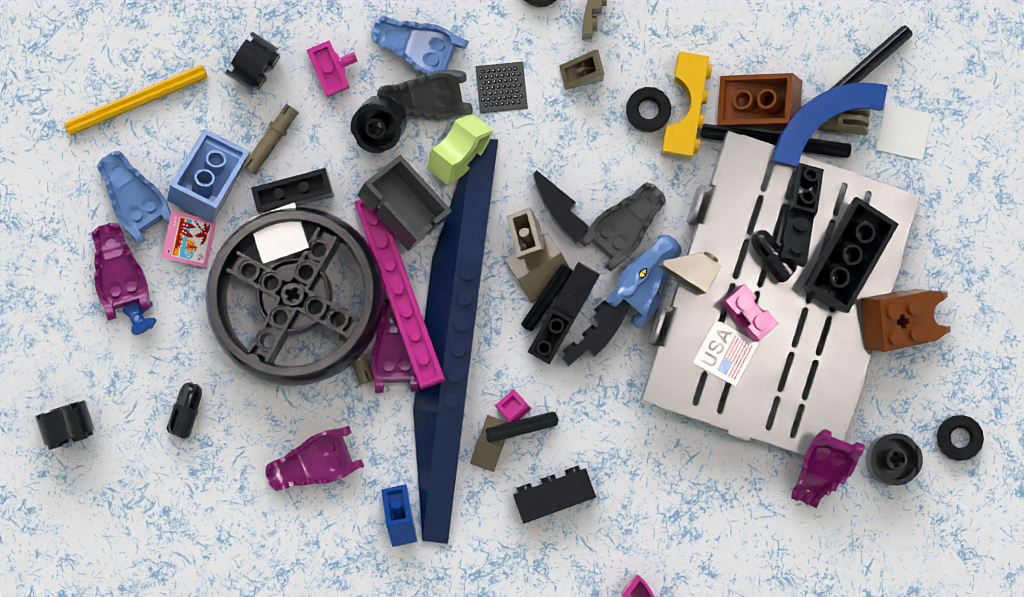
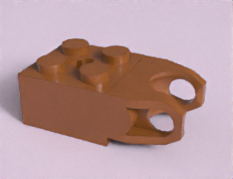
(902, 319)

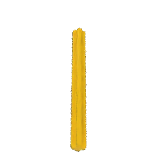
(135, 100)

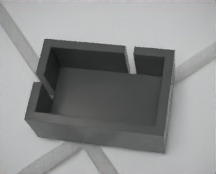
(404, 202)

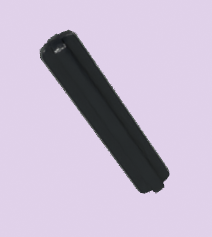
(546, 297)
(521, 426)

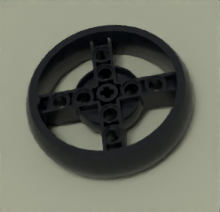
(260, 360)

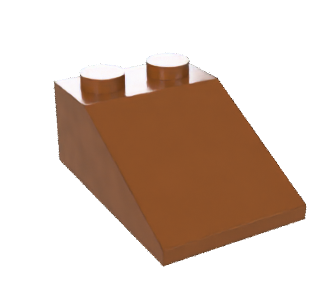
(759, 100)

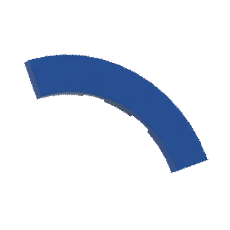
(819, 110)

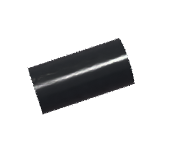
(850, 256)

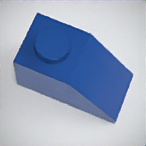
(399, 515)

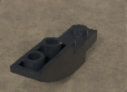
(800, 214)
(564, 313)
(597, 337)

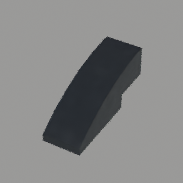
(559, 208)

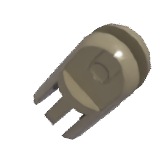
(848, 122)

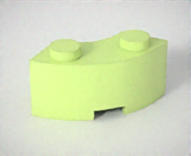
(463, 142)

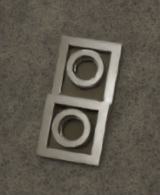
(590, 21)

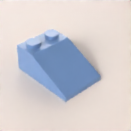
(207, 176)

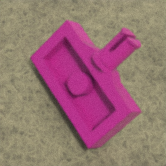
(330, 67)

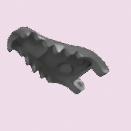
(431, 95)
(623, 226)

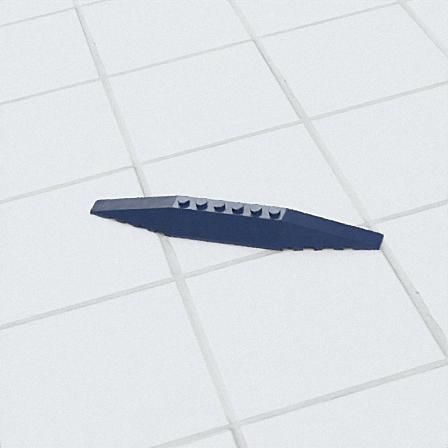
(451, 326)

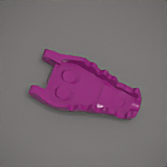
(117, 274)
(389, 355)
(316, 461)
(825, 467)

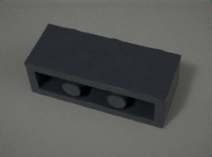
(295, 189)
(554, 494)

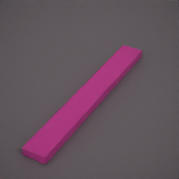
(401, 299)

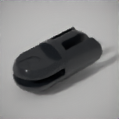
(770, 253)
(185, 410)

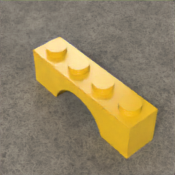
(690, 74)

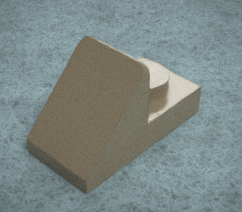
(487, 453)

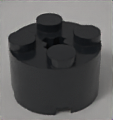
(253, 61)
(365, 124)
(65, 423)
(904, 448)

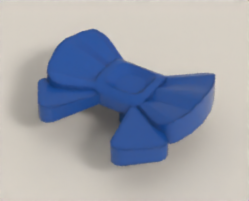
(139, 323)

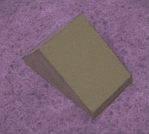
(582, 70)

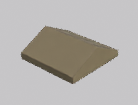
(538, 269)

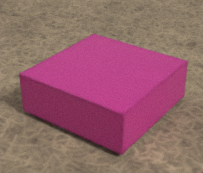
(513, 406)

